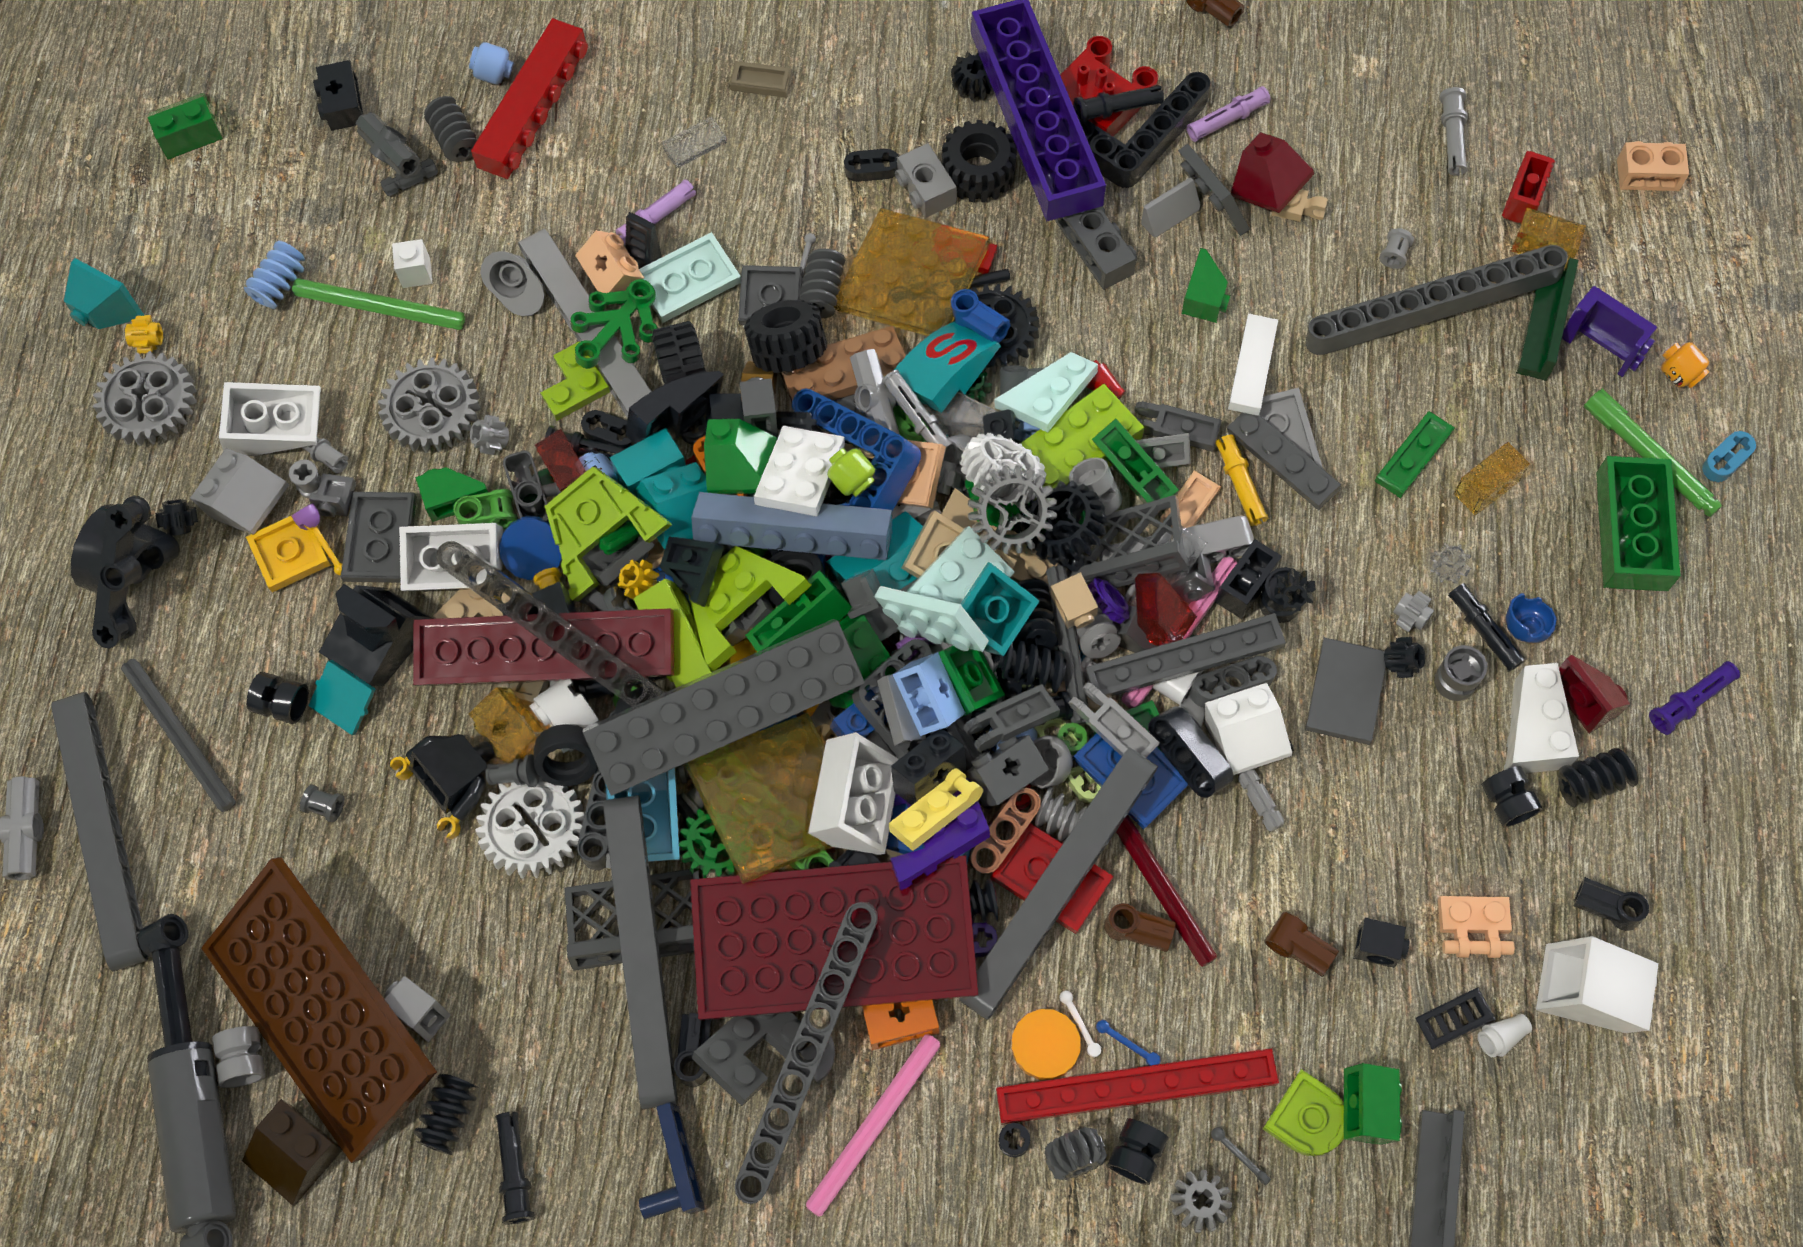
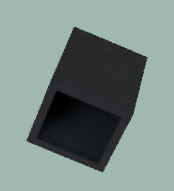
(380, 665)

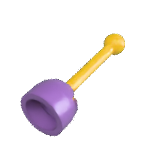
(308, 519)

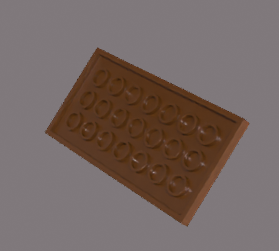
(318, 1010)

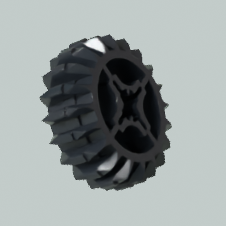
(1068, 537)

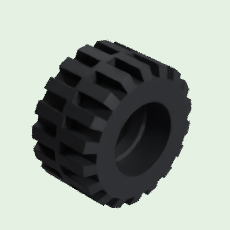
(985, 142)
(785, 336)
(678, 351)

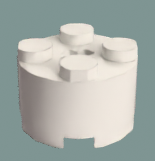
(563, 706)

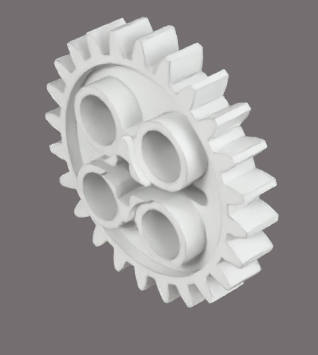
(504, 843)

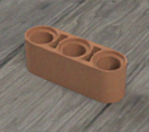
(1018, 821)

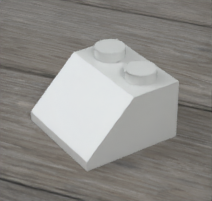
(1248, 728)

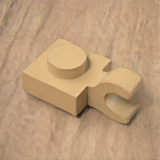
(1302, 205)

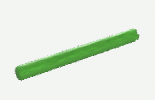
(378, 304)

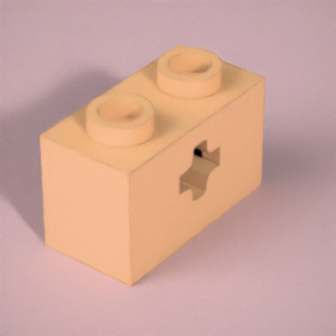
(608, 262)

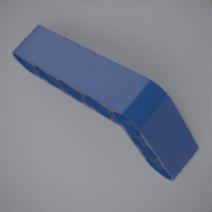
(893, 455)

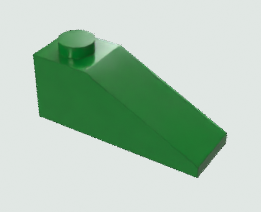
(1133, 463)
(812, 608)

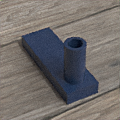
(687, 1190)

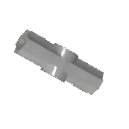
(871, 394)
(21, 828)

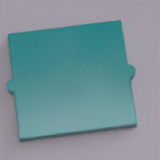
(342, 697)

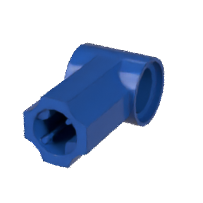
(978, 316)

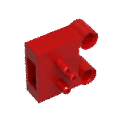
(1092, 75)

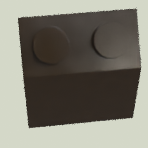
(289, 1152)

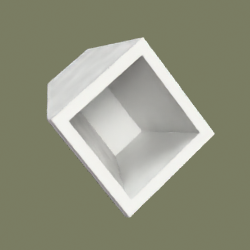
(1597, 985)

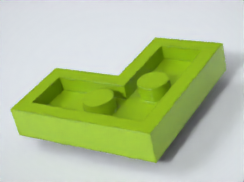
(577, 390)

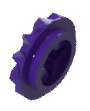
(1109, 600)

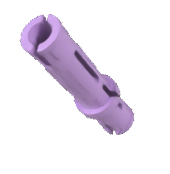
(1239, 108)
(663, 205)

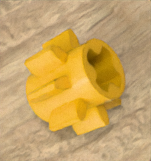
(144, 334)
(637, 578)

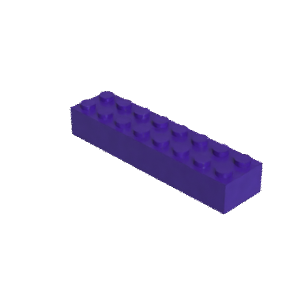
(1037, 109)

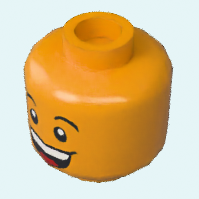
(1685, 364)

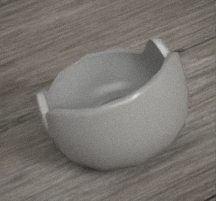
(1057, 758)

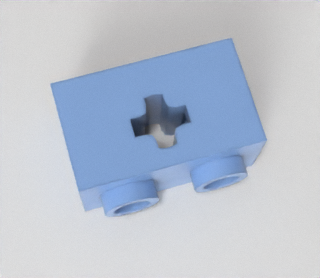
(929, 694)

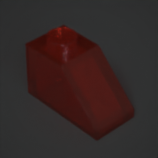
(1161, 610)

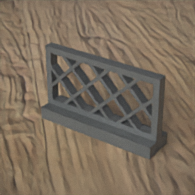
(1152, 558)
(607, 950)

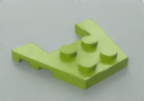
(589, 511)
(736, 586)

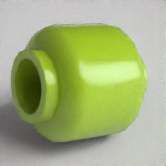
(851, 471)

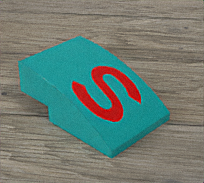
(946, 364)

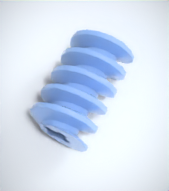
(273, 273)

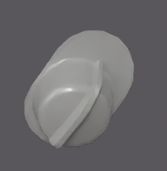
(513, 282)

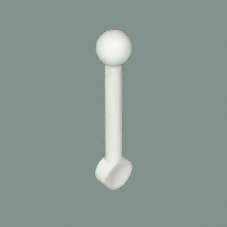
(1093, 1048)

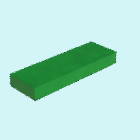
(1414, 454)

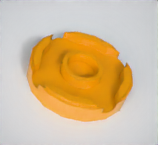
(1045, 1044)

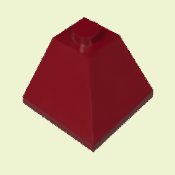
(1270, 173)
(1591, 694)

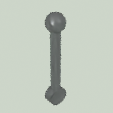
(1219, 1135)

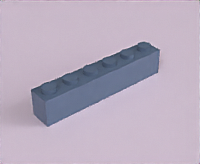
(835, 530)

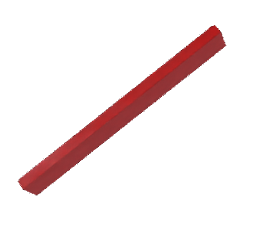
(1136, 1086)

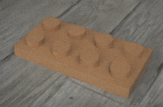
(833, 372)

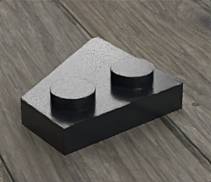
(692, 566)

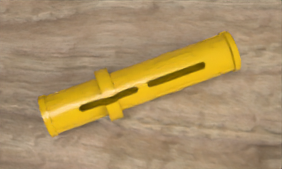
(1236, 468)

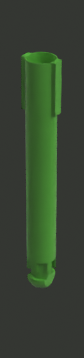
(1615, 417)

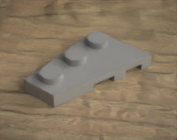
(1288, 416)

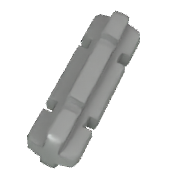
(1261, 800)

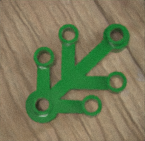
(614, 321)

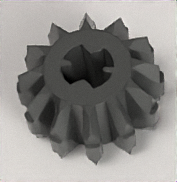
(1075, 1153)

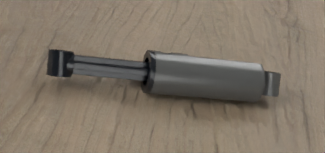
(187, 1104)

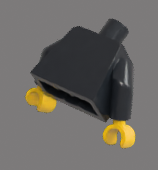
(450, 773)

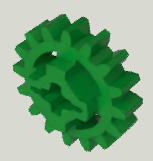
(702, 839)

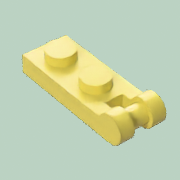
(935, 809)

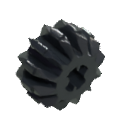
(970, 77)

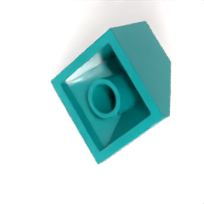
(98, 298)

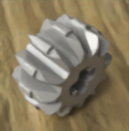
(1197, 1188)

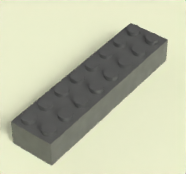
(723, 706)

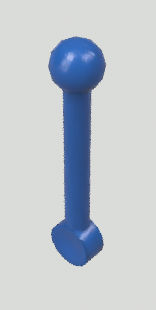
(1151, 1058)

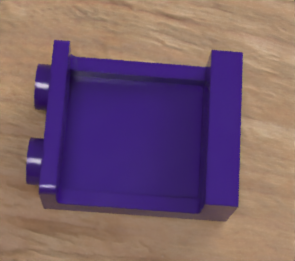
(1612, 327)

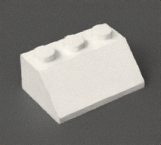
(419, 548)
(854, 795)

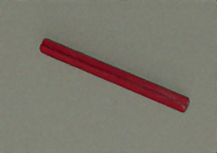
(1165, 892)

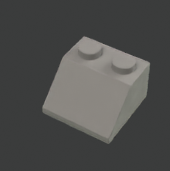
(239, 491)

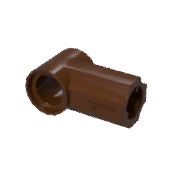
(1224, 10)
(1143, 929)
(1292, 939)

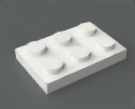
(798, 471)

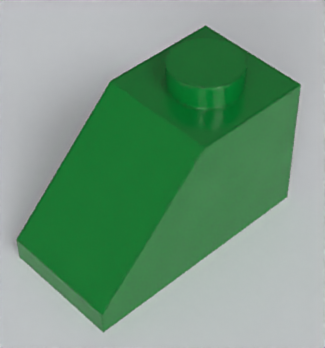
(1206, 290)
(443, 488)

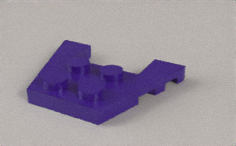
(952, 840)

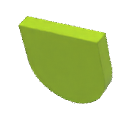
(1308, 1117)

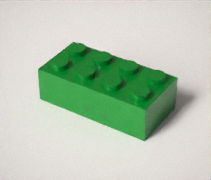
(1637, 523)

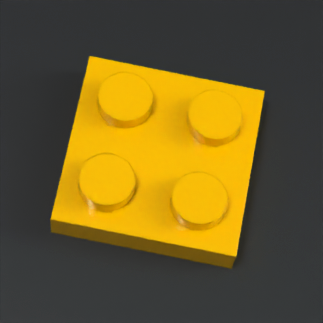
(286, 553)

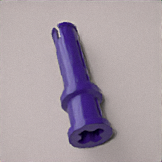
(1685, 704)

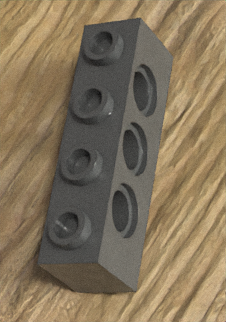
(1106, 267)

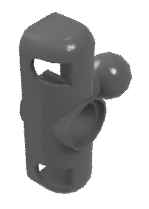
(526, 484)

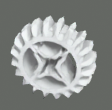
(993, 452)

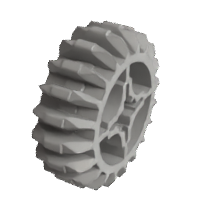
(1019, 496)

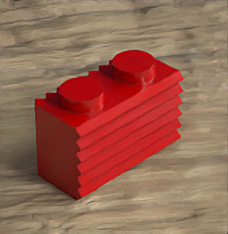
(1528, 185)

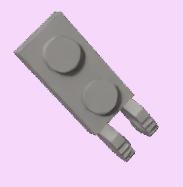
(1114, 723)

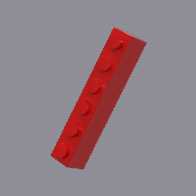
(529, 99)

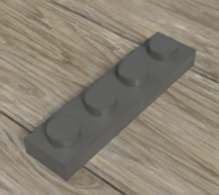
(1284, 459)

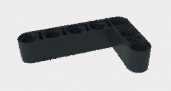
(1188, 97)

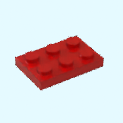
(1028, 862)

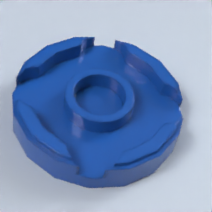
(529, 547)

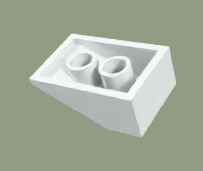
(268, 417)

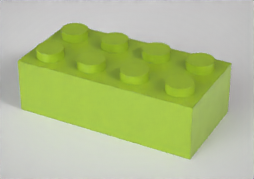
(1072, 434)

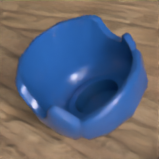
(1530, 619)

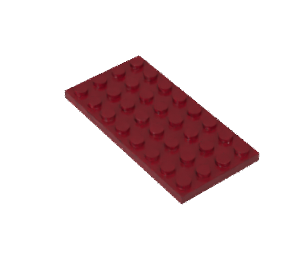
(769, 938)

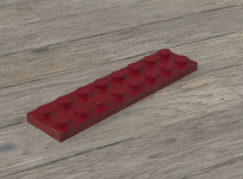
(505, 652)

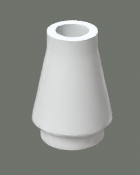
(1503, 1035)

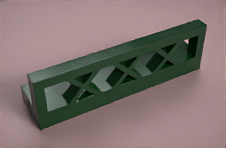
(1546, 325)

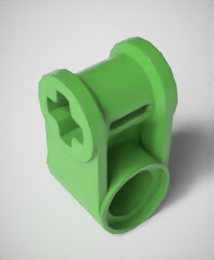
(486, 508)

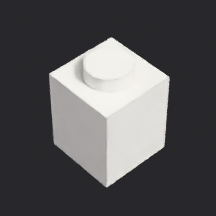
(412, 263)

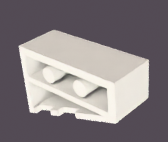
(1540, 722)

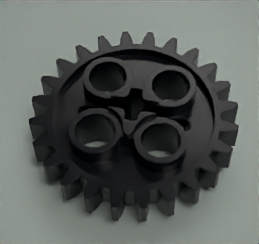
(1023, 324)

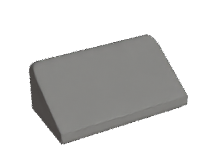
(1171, 208)
(1168, 450)
(898, 716)

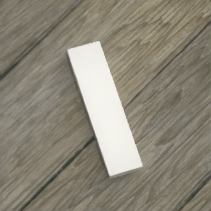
(1253, 364)

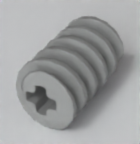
(1099, 637)
(1057, 815)

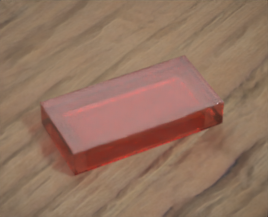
(560, 459)

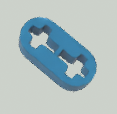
(1733, 460)

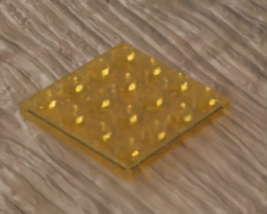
(910, 272)
(763, 795)

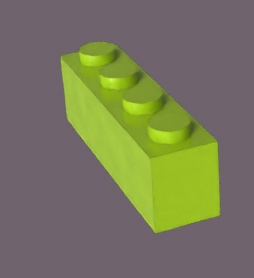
(688, 652)

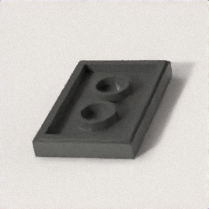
(374, 535)
(1346, 691)

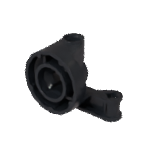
(111, 555)

